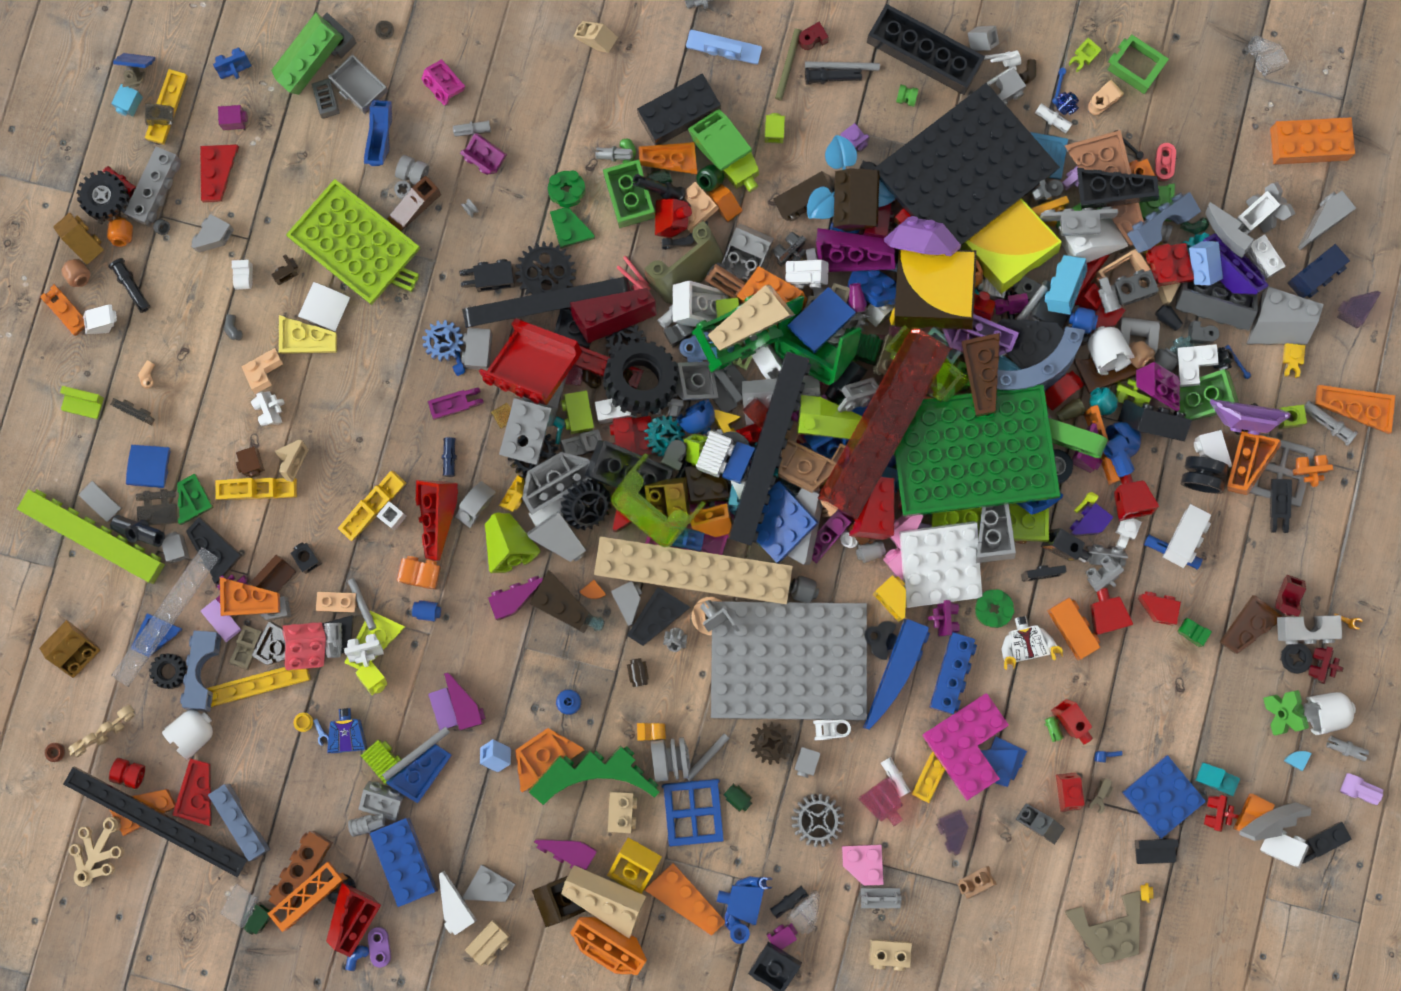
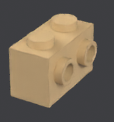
(621, 812)
(890, 953)

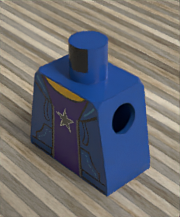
(346, 734)

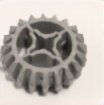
(806, 833)

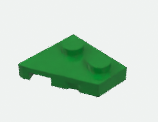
(569, 228)
(192, 499)

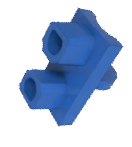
(232, 65)
(690, 540)

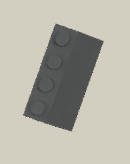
(1218, 304)

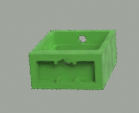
(1128, 76)

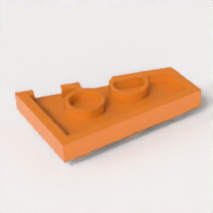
(673, 157)
(246, 599)

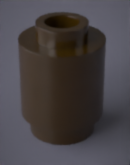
(638, 672)

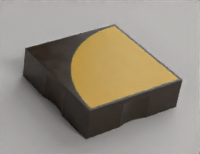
(935, 290)

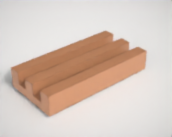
(728, 275)

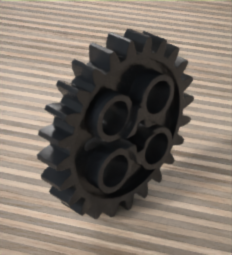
(557, 259)

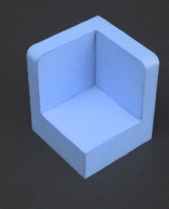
(495, 755)

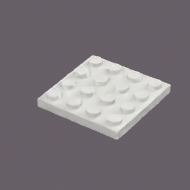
(940, 564)

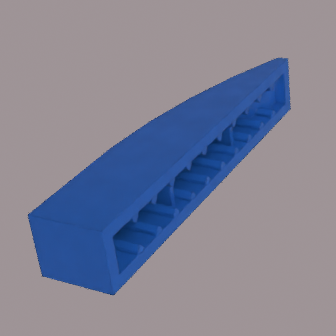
(898, 669)

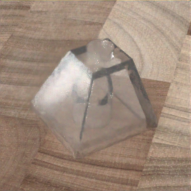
(805, 913)

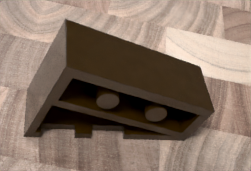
(794, 201)
(560, 603)

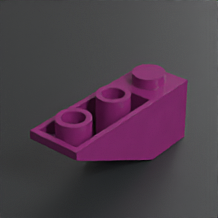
(829, 534)
(511, 601)
(573, 852)

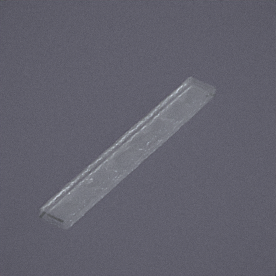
(165, 617)

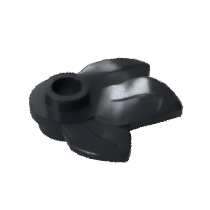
(884, 641)

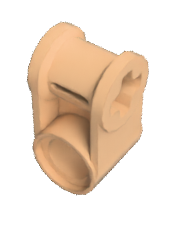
(1106, 96)

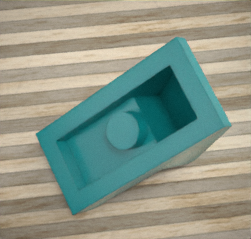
(1217, 779)

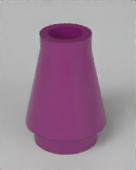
(856, 298)

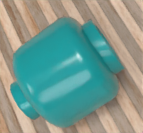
(1104, 399)

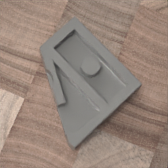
(489, 886)

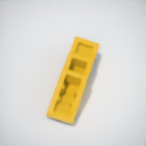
(255, 489)
(369, 508)

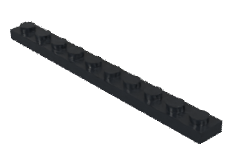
(155, 821)

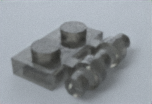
(157, 514)

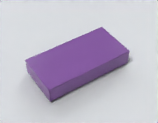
(443, 708)

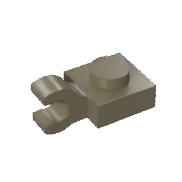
(1102, 791)

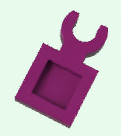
(1014, 304)

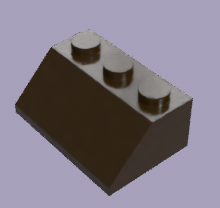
(856, 199)

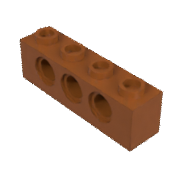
(320, 847)

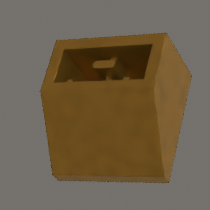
(669, 495)
(69, 649)

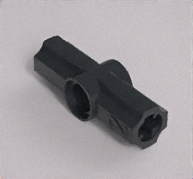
(137, 530)

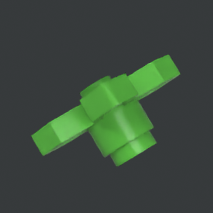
(1287, 711)

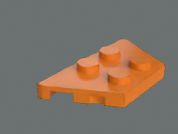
(539, 753)

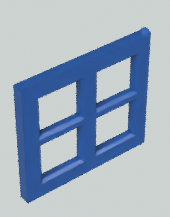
(693, 812)

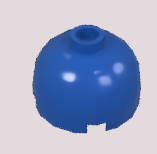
(698, 418)
(1131, 435)

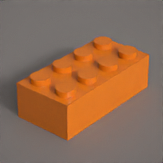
(1312, 140)

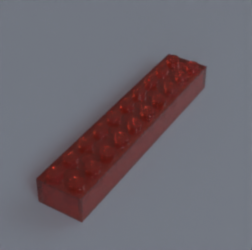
(884, 423)

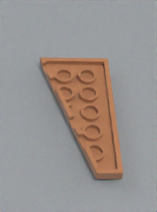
(1109, 155)

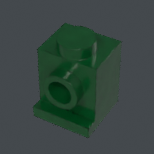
(258, 919)

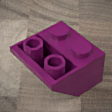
(1159, 384)

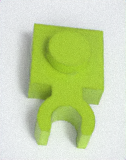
(1085, 53)

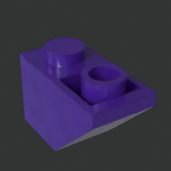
(1093, 521)

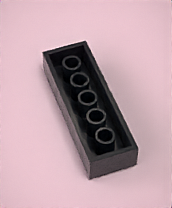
(925, 49)

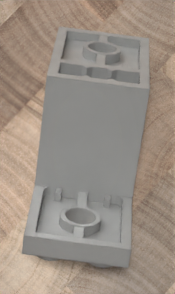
(532, 421)

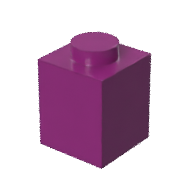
(232, 117)

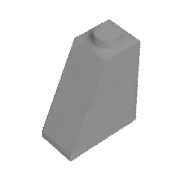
(558, 537)

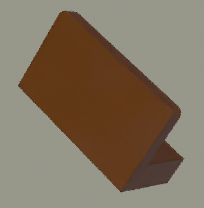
(274, 575)

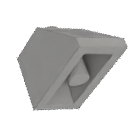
(628, 600)

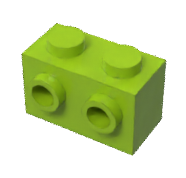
(578, 412)

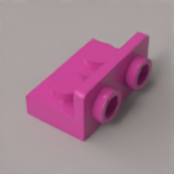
(442, 81)

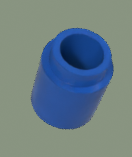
(426, 610)

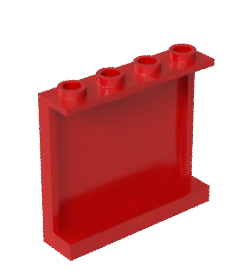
(532, 362)

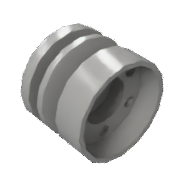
(670, 759)

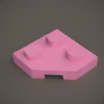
(864, 863)

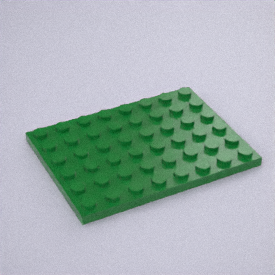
(973, 462)

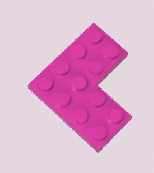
(957, 743)

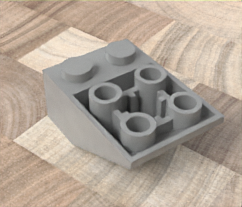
(746, 252)

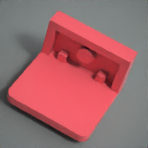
(304, 646)

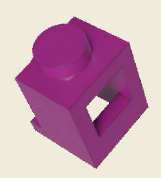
(783, 936)

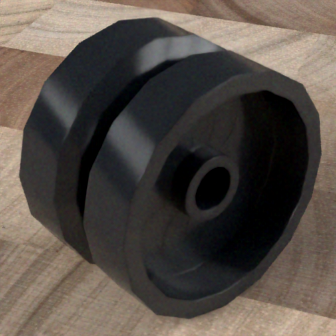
(1204, 474)

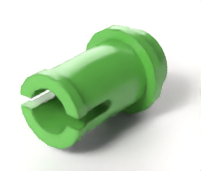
(1054, 728)

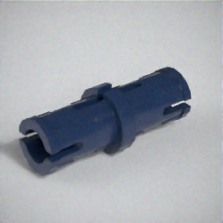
(449, 457)

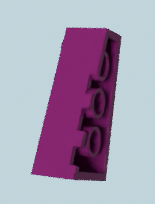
(854, 251)

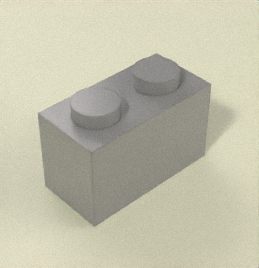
(478, 348)

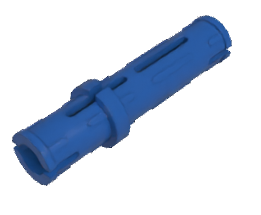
(1161, 547)

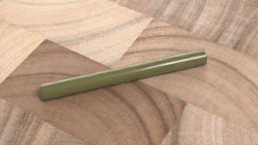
(788, 64)

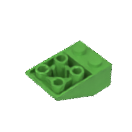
(719, 140)

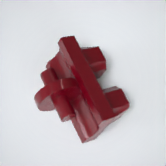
(1321, 672)

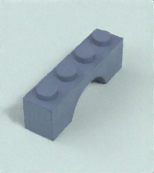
(1148, 233)
(203, 647)
(245, 834)

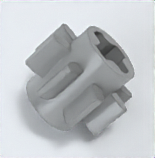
(675, 639)

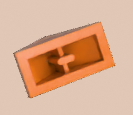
(726, 202)

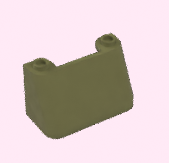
(691, 266)

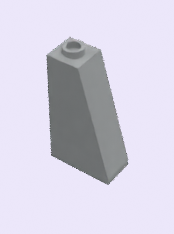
(804, 550)

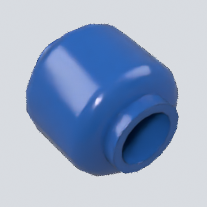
(1084, 319)
(575, 703)

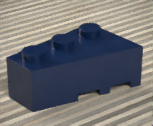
(1319, 272)

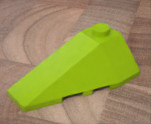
(823, 419)

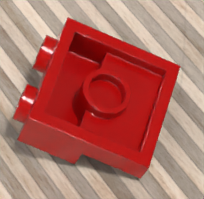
(1170, 264)
(630, 434)

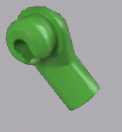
(628, 144)

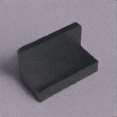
(1155, 851)

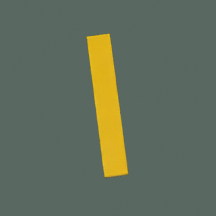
(257, 685)

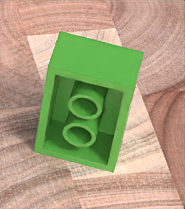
(628, 201)

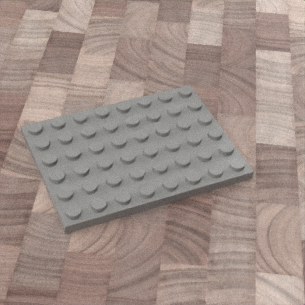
(790, 661)

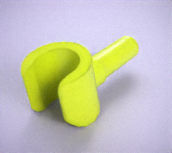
(1090, 497)

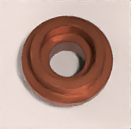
(49, 752)

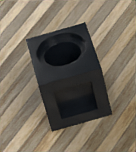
(313, 561)

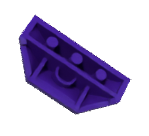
(1238, 273)

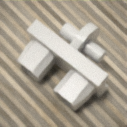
(270, 407)
(363, 652)

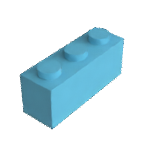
(1066, 284)

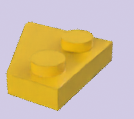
(512, 498)

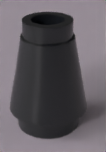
(1168, 317)

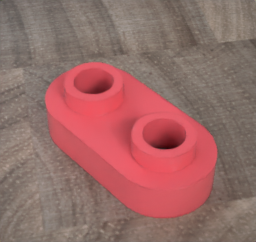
(1165, 163)

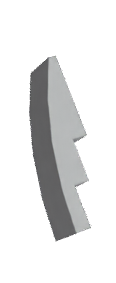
(1273, 822)

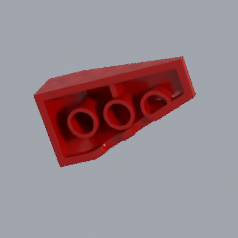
(437, 507)

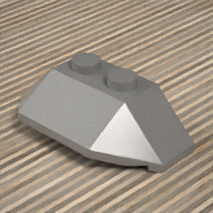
(552, 478)

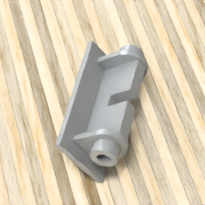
(1098, 552)
(880, 898)

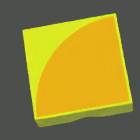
(1013, 246)

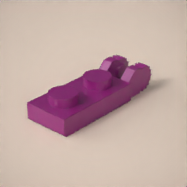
(453, 403)

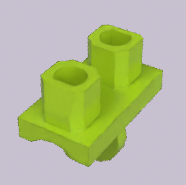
(1123, 392)

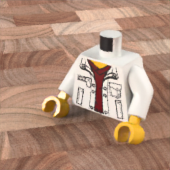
(1027, 643)

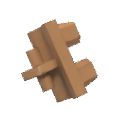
(976, 882)

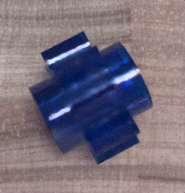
(1067, 103)

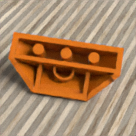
(608, 946)

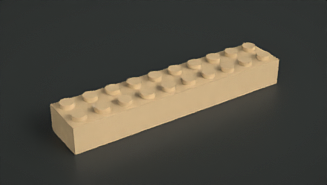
(693, 570)

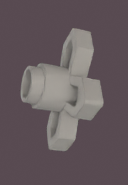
(1283, 212)

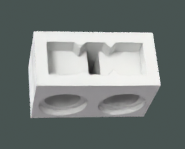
(1265, 257)

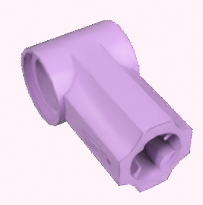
(1356, 787)

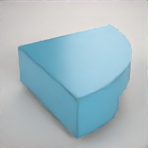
(1298, 759)

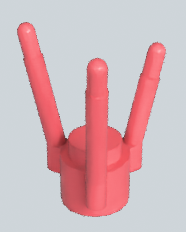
(637, 284)

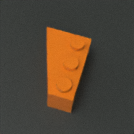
(1250, 461)

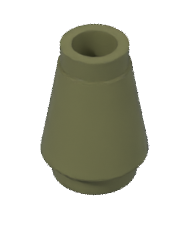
(1071, 410)

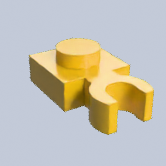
(1293, 356)

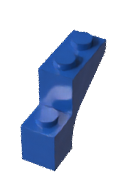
(378, 135)

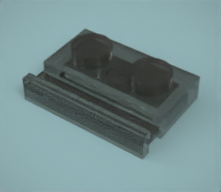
(127, 407)

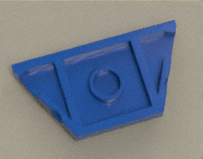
(876, 287)

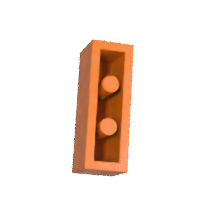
(1074, 628)

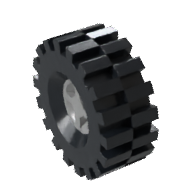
(94, 192)

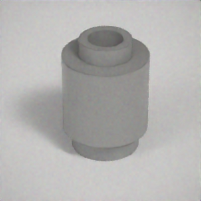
(870, 552)

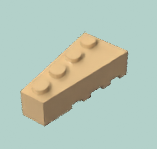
(754, 316)
(604, 899)

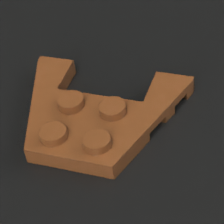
(805, 466)

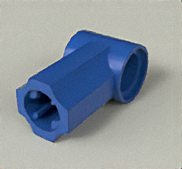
(1116, 450)

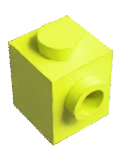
(371, 678)

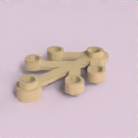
(79, 747)
(94, 853)

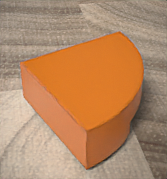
(592, 591)

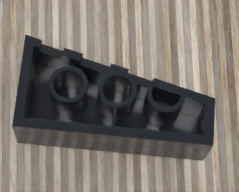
(1113, 188)

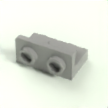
(381, 800)

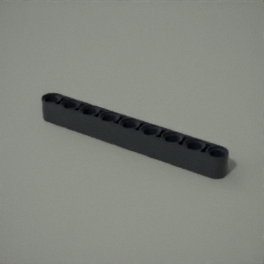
(541, 302)

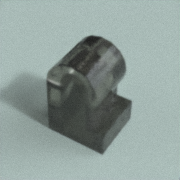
(158, 114)

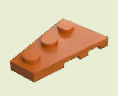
(158, 800)

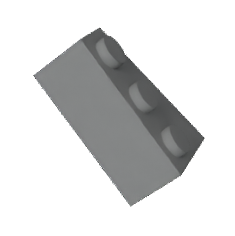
(1284, 319)

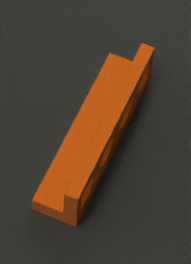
(311, 902)

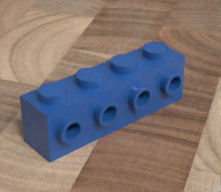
(952, 673)

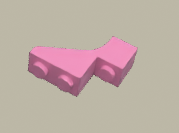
(893, 557)

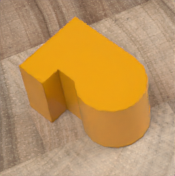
(651, 731)

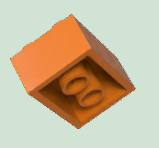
(761, 278)

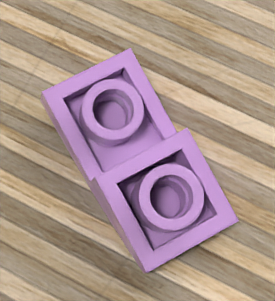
(223, 625)

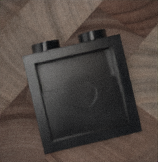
(774, 968)

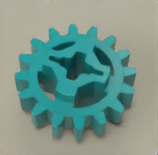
(662, 426)

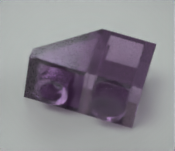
(954, 829)

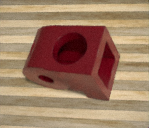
(813, 35)

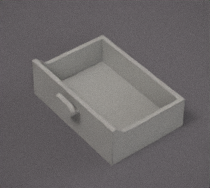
(357, 83)

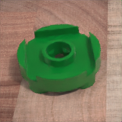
(569, 179)
(1005, 609)

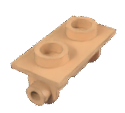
(336, 602)

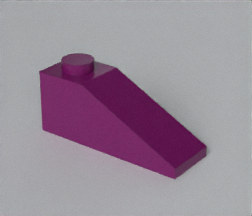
(465, 707)

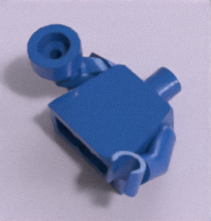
(743, 904)

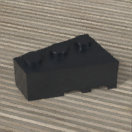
(1155, 420)

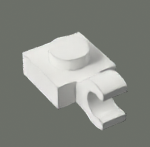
(1128, 530)

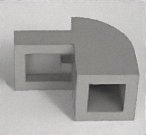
(475, 503)

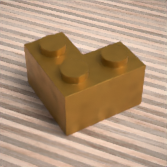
(76, 236)

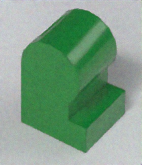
(1194, 632)

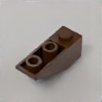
(414, 203)

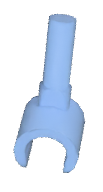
(321, 733)

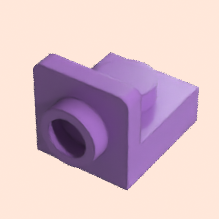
(856, 137)

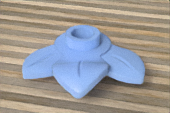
(696, 353)

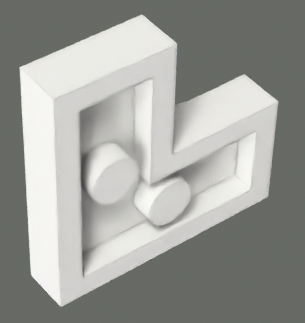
(1191, 359)

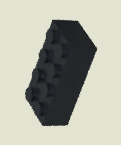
(678, 109)
(613, 463)

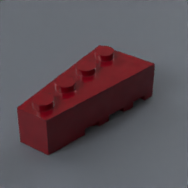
(612, 313)

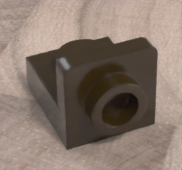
(287, 272)

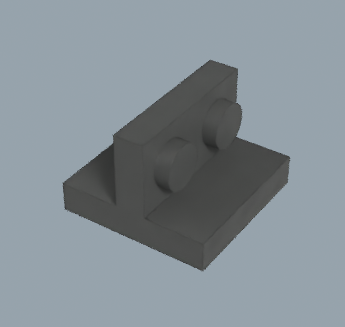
(728, 388)

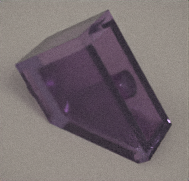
(1357, 308)

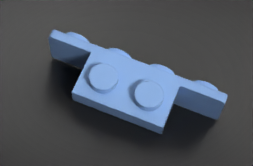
(724, 47)

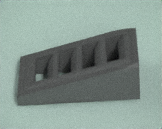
(329, 111)

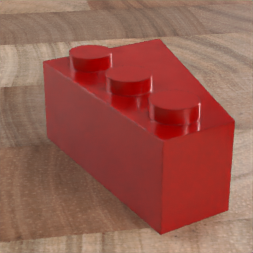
(878, 514)
(351, 919)

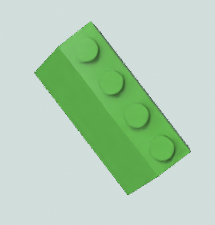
(306, 54)

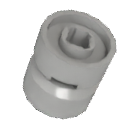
(411, 170)

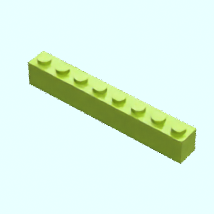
(90, 536)

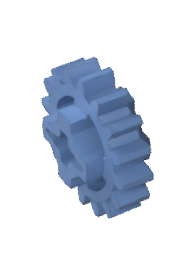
(446, 334)

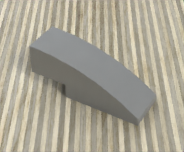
(1228, 230)

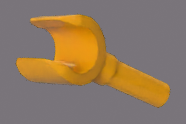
(1350, 622)

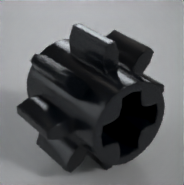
(1225, 358)

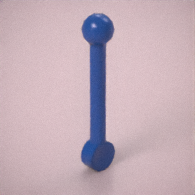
(1062, 71)
(1247, 375)

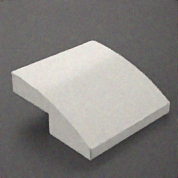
(324, 306)

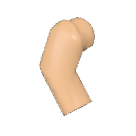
(145, 375)

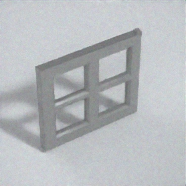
(1282, 470)

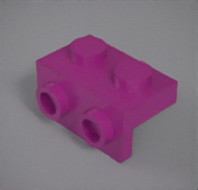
(483, 154)

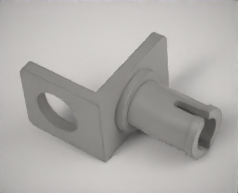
(715, 617)

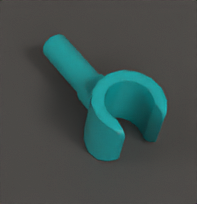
(560, 424)

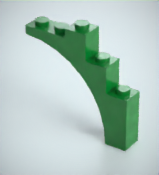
(618, 767)

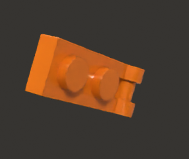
(64, 310)

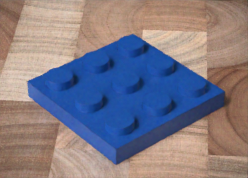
(784, 523)
(1163, 796)

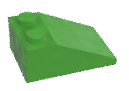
(1196, 399)

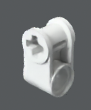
(829, 729)

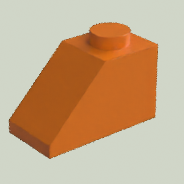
(713, 521)

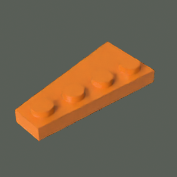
(1362, 406)
(1091, 416)
(683, 897)

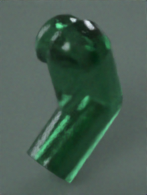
(1197, 227)

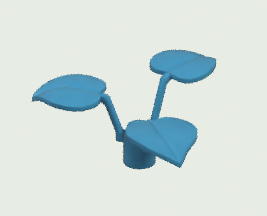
(837, 155)

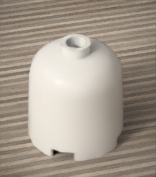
(1109, 350)
(1329, 712)
(189, 732)

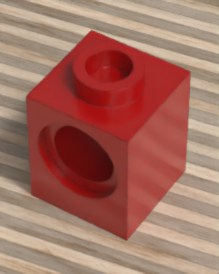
(1090, 298)

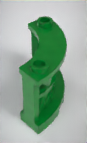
(724, 357)

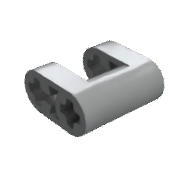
(1142, 328)

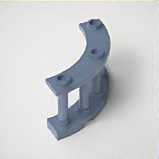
(1047, 371)

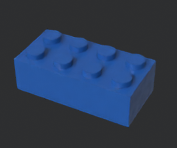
(403, 862)

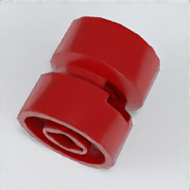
(127, 773)

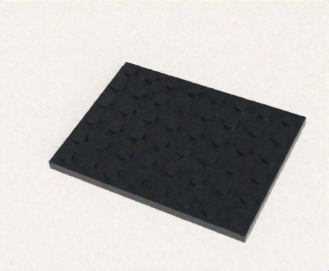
(967, 166)

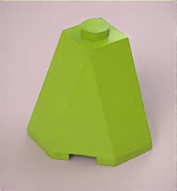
(507, 543)

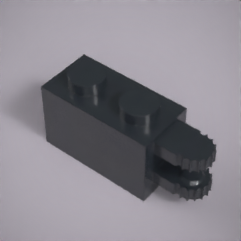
(490, 276)

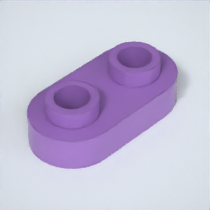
(379, 947)

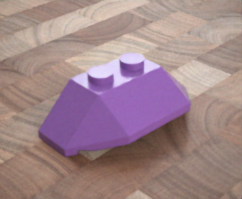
(923, 237)
(981, 328)
(1248, 417)

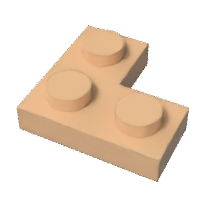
(701, 206)
(257, 370)

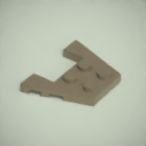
(1112, 938)

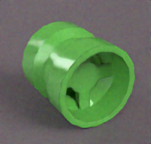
(907, 95)

